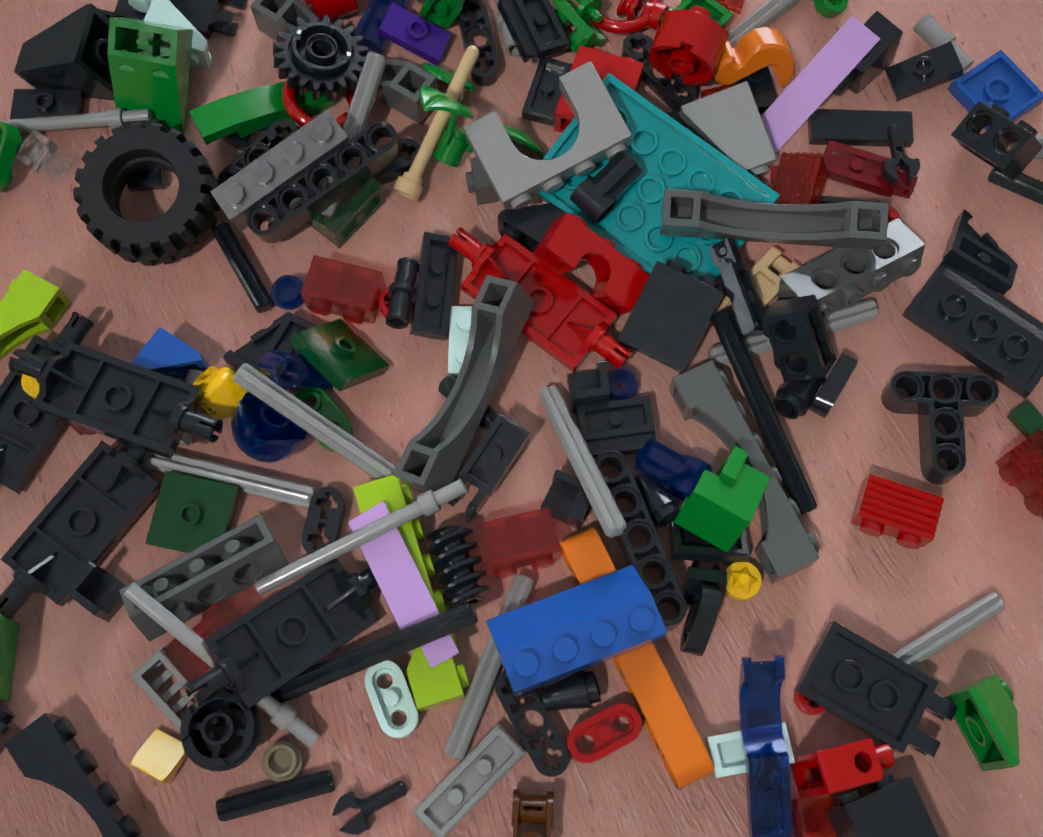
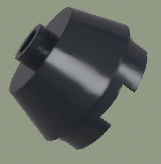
(220, 732)

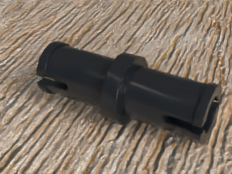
(402, 293)

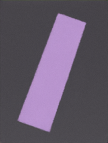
(817, 81)
(401, 582)

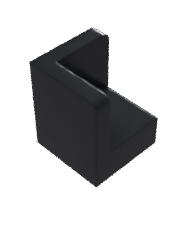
(588, 386)
(567, 500)
(97, 591)

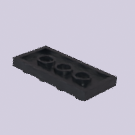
(981, 327)

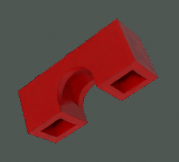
(617, 277)

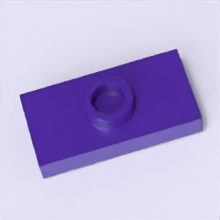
(414, 34)

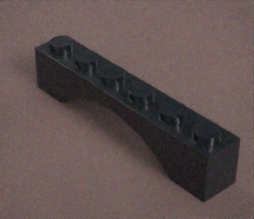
(51, 754)

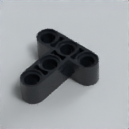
(947, 412)

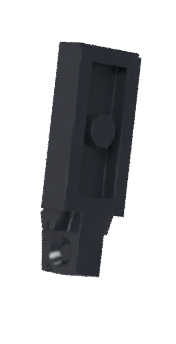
(739, 287)

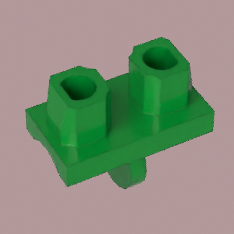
(585, 33)

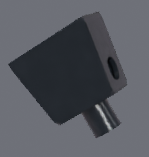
(876, 59)

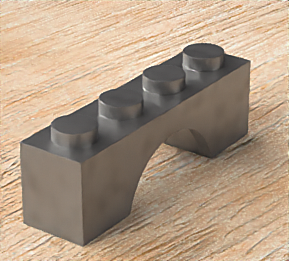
(278, 167)

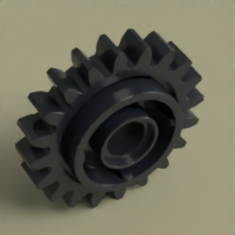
(319, 57)

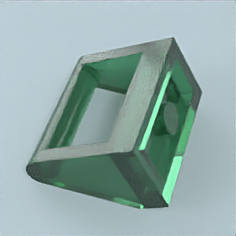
(352, 214)

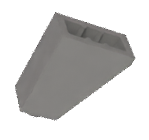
(733, 127)

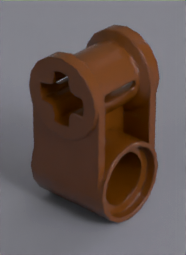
(531, 822)

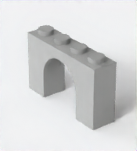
(519, 177)

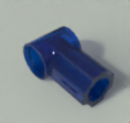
(297, 372)
(671, 468)

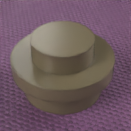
(282, 761)

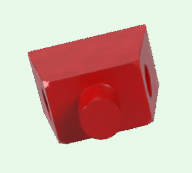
(841, 767)

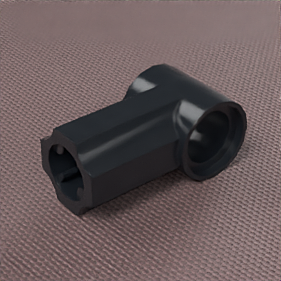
(599, 194)

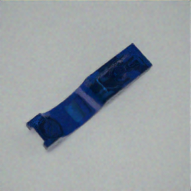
(765, 748)

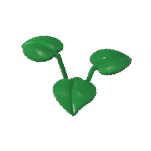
(454, 141)

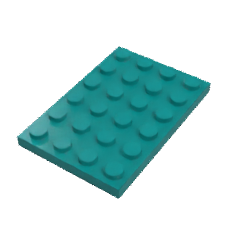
(669, 160)

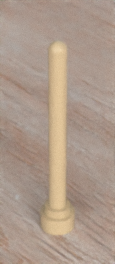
(410, 183)

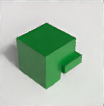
(723, 501)

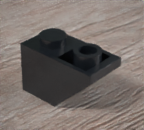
(528, 223)

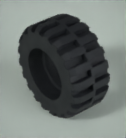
(116, 163)

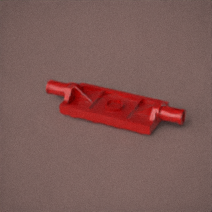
(564, 316)

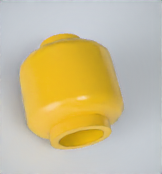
(220, 392)

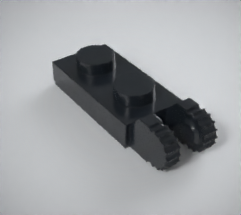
(491, 460)

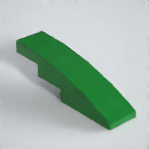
(250, 111)

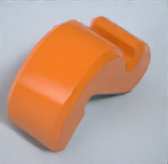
(754, 52)

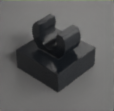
(700, 575)

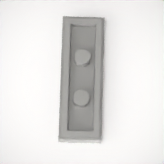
(469, 782)

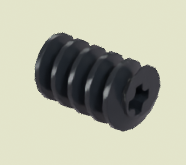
(457, 565)

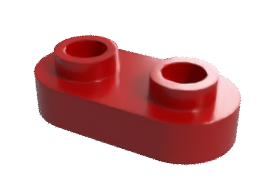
(604, 735)

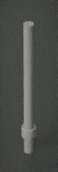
(113, 118)
(426, 503)
(282, 715)

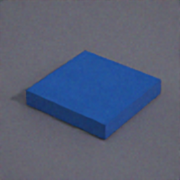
(997, 82)

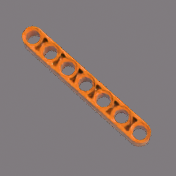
(645, 677)

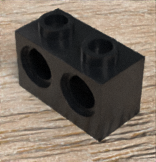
(993, 144)
(806, 337)

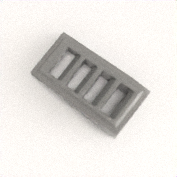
(146, 669)

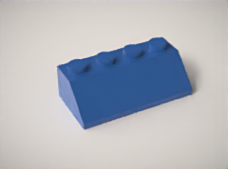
(576, 629)

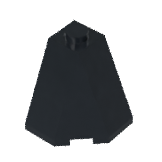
(70, 55)

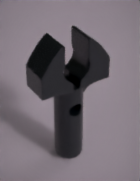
(898, 158)
(368, 806)

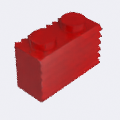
(897, 512)

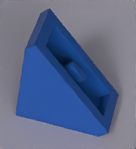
(169, 356)

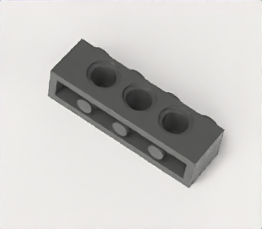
(852, 273)
(209, 574)

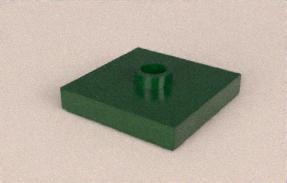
(339, 354)
(191, 512)

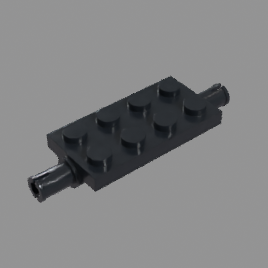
(117, 398)
(24, 430)
(78, 525)
(286, 634)

